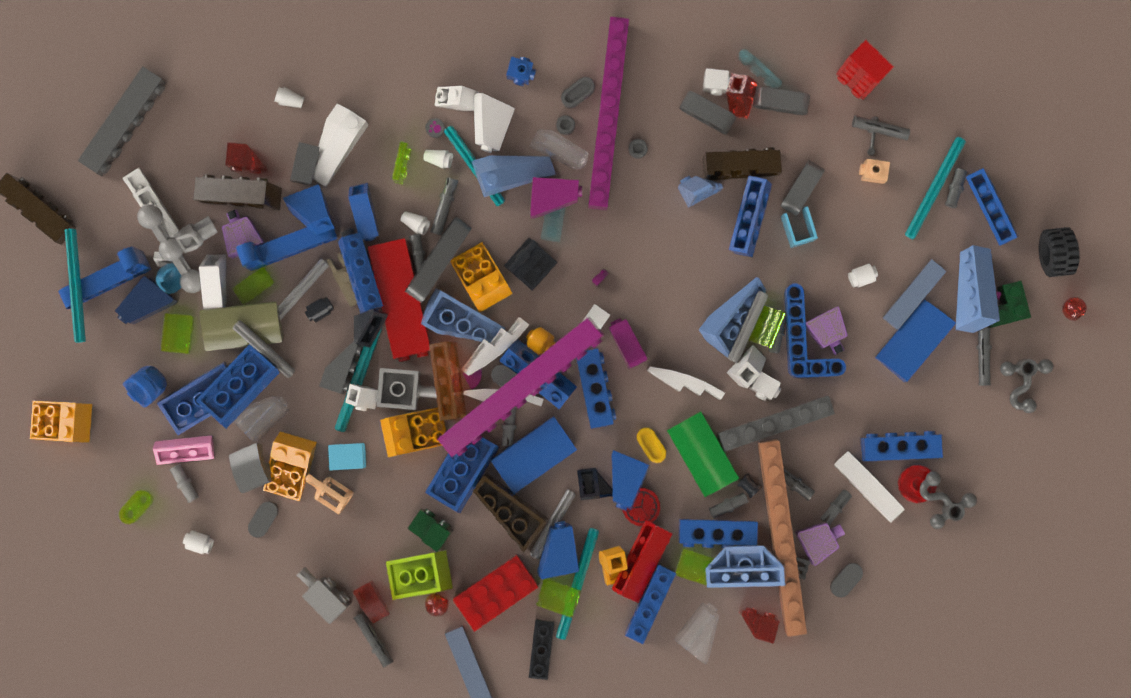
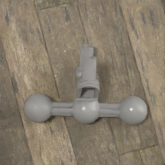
(172, 248)

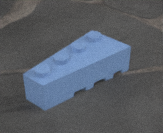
(976, 290)

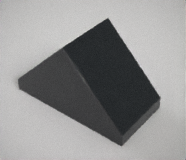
(368, 326)

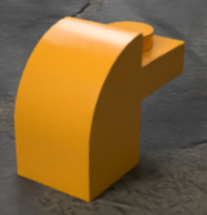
(612, 562)

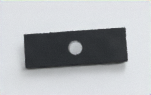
(541, 638)

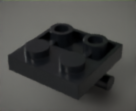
(530, 264)

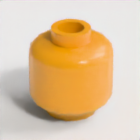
(540, 340)

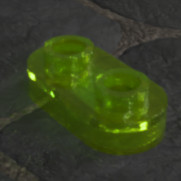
(136, 506)

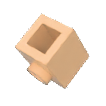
(874, 171)

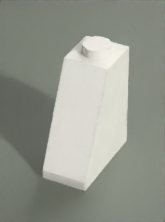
(491, 121)
(213, 281)

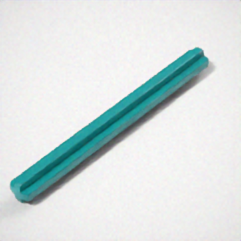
(935, 188)
(75, 285)
(357, 379)
(579, 577)

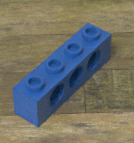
(992, 206)
(750, 216)
(360, 272)
(520, 356)
(596, 419)
(932, 447)
(687, 526)
(650, 604)

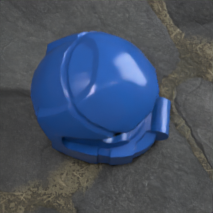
(145, 385)

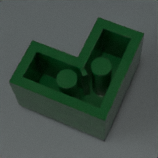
(1013, 304)
(430, 530)

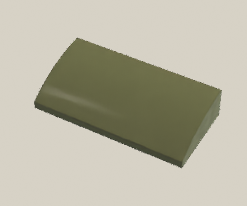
(260, 318)

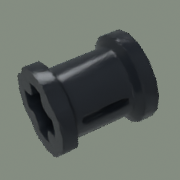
(749, 485)

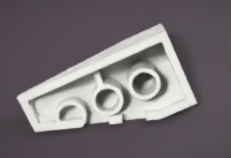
(338, 138)

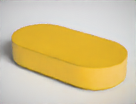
(651, 445)

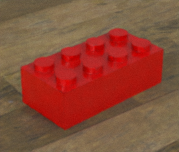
(864, 70)
(495, 592)

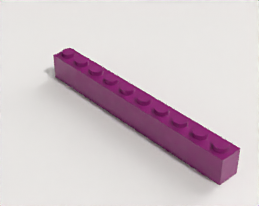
(608, 113)
(521, 386)

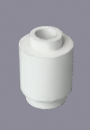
(863, 275)
(198, 542)

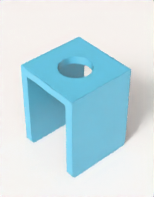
(809, 224)
(347, 456)

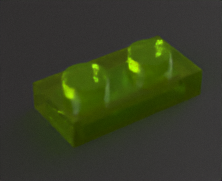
(253, 285)

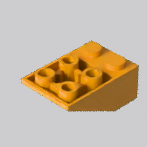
(481, 277)
(61, 421)
(412, 432)
(289, 465)

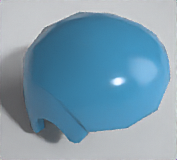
(168, 278)

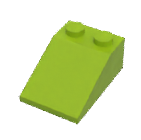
(419, 575)

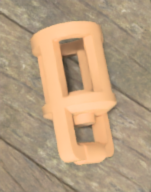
(323, 488)

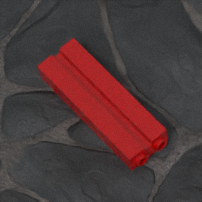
(392, 275)

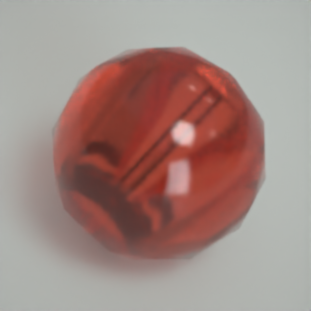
(1074, 308)
(436, 605)

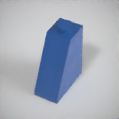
(311, 209)
(363, 211)
(627, 479)
(559, 552)

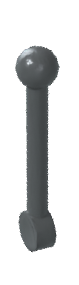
(871, 151)

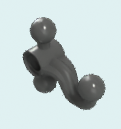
(1008, 369)
(938, 521)

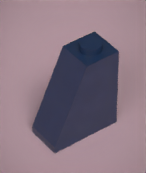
(143, 302)

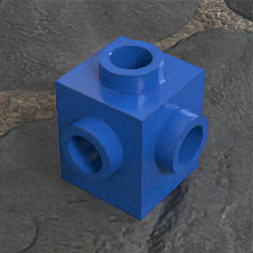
(517, 65)

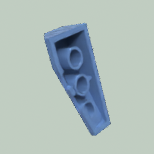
(508, 172)
(697, 189)
(726, 322)
(466, 324)

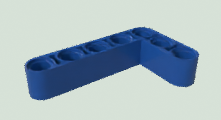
(259, 256)
(131, 265)
(791, 340)

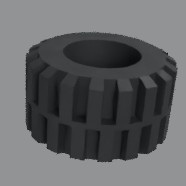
(1059, 252)

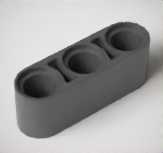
(781, 100)
(707, 112)
(802, 188)

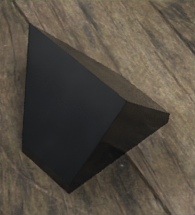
(592, 485)

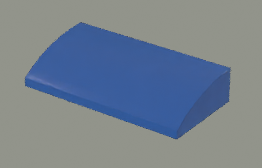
(915, 340)
(237, 386)
(180, 405)
(533, 455)
(461, 474)

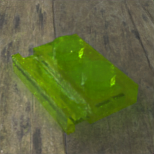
(400, 169)
(766, 327)
(177, 333)
(693, 566)
(558, 597)

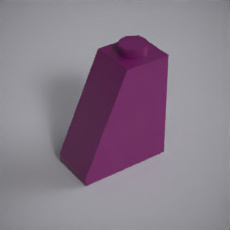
(552, 195)
(627, 343)

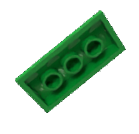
(702, 454)

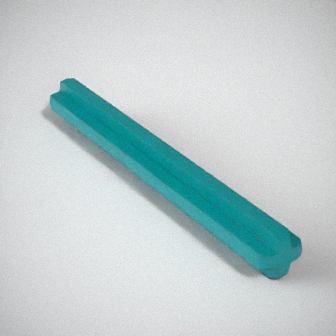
(468, 158)

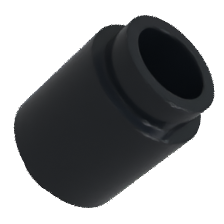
(319, 309)

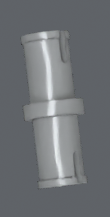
(184, 483)

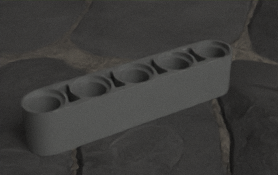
(438, 259)

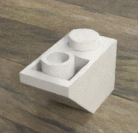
(455, 98)
(748, 367)

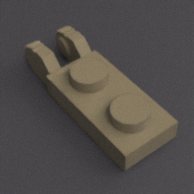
(343, 280)

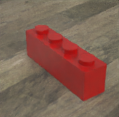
(642, 561)

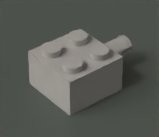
(401, 389)
(324, 596)

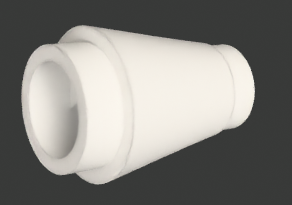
(288, 98)
(440, 158)
(417, 223)

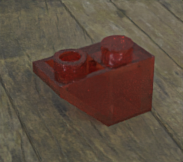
(740, 94)
(241, 156)
(371, 601)
(761, 626)

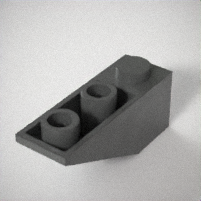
(338, 371)

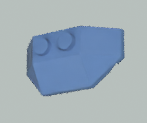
(745, 568)

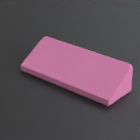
(183, 450)

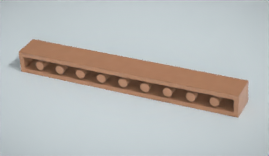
(782, 535)

